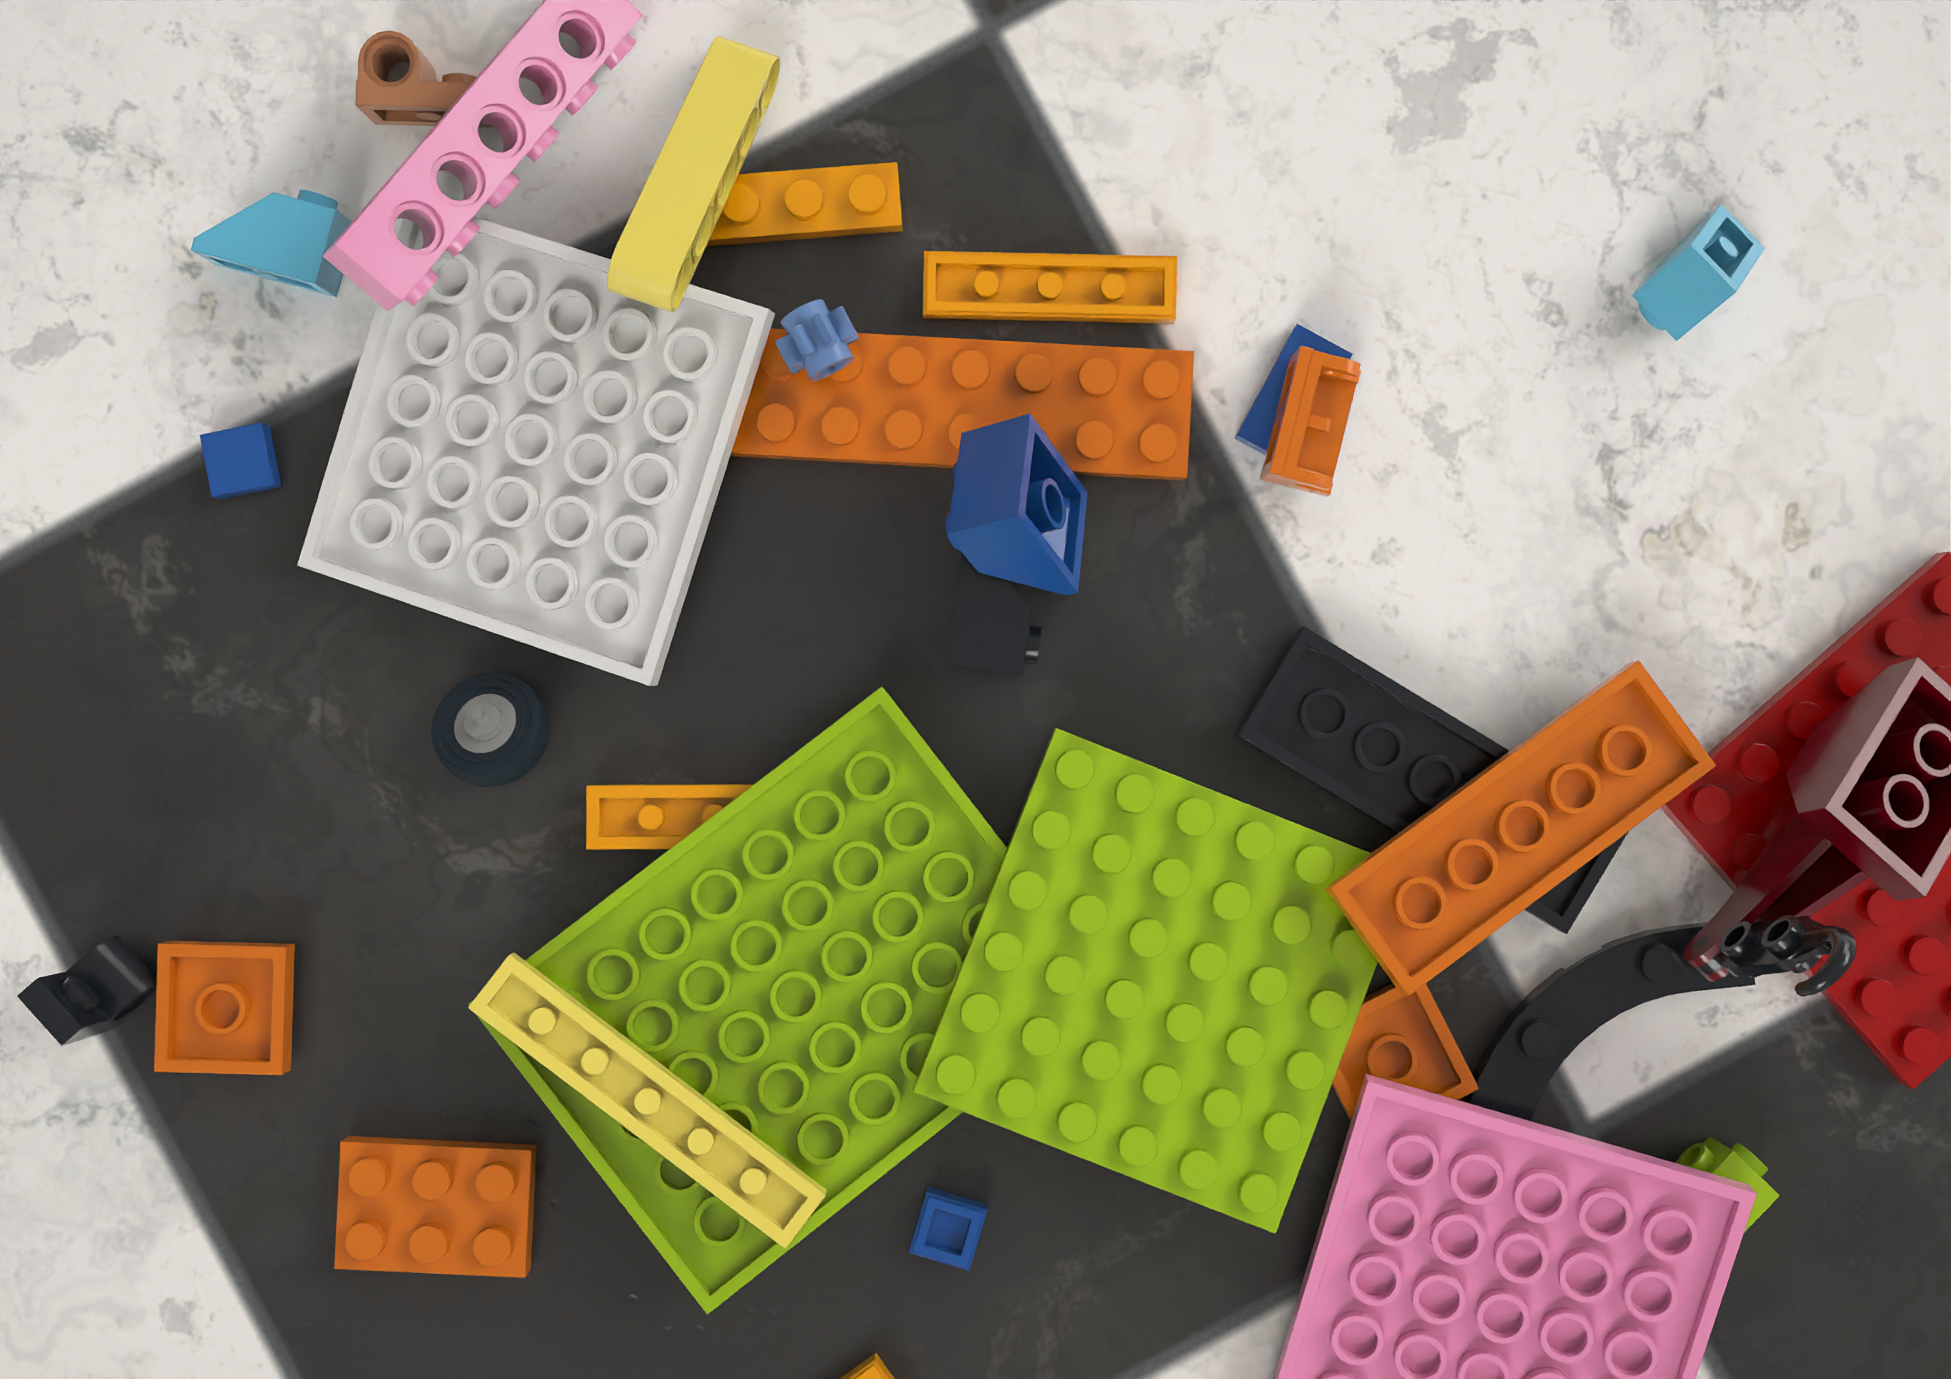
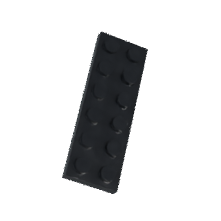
(1383, 749)

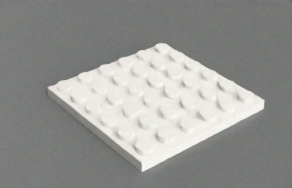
(537, 449)

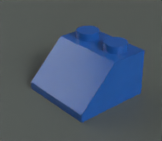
(1018, 507)

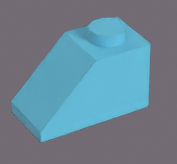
(280, 241)
(1698, 274)

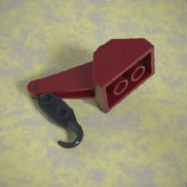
(1867, 806)

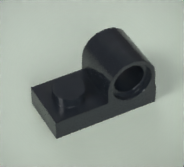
(92, 993)

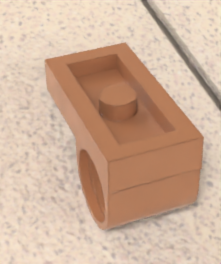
(413, 99)

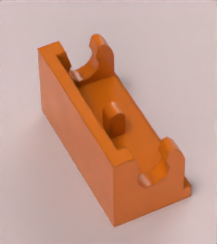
(1310, 421)

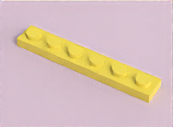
(648, 1099)

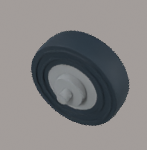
(490, 729)

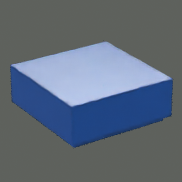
(240, 460)
(948, 1228)

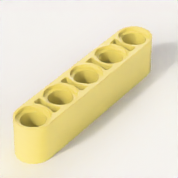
(693, 175)

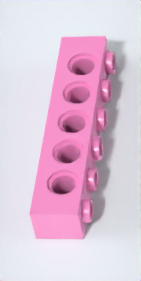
(369, 246)

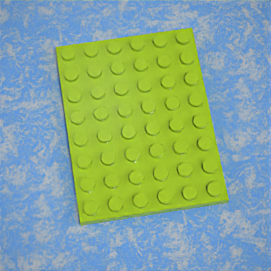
(785, 977)

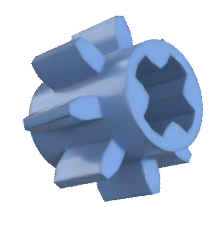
(817, 340)

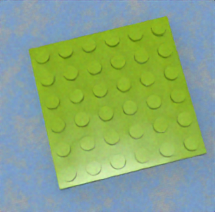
(1156, 983)

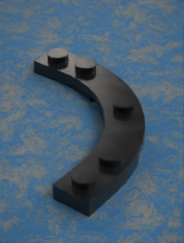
(1575, 1004)

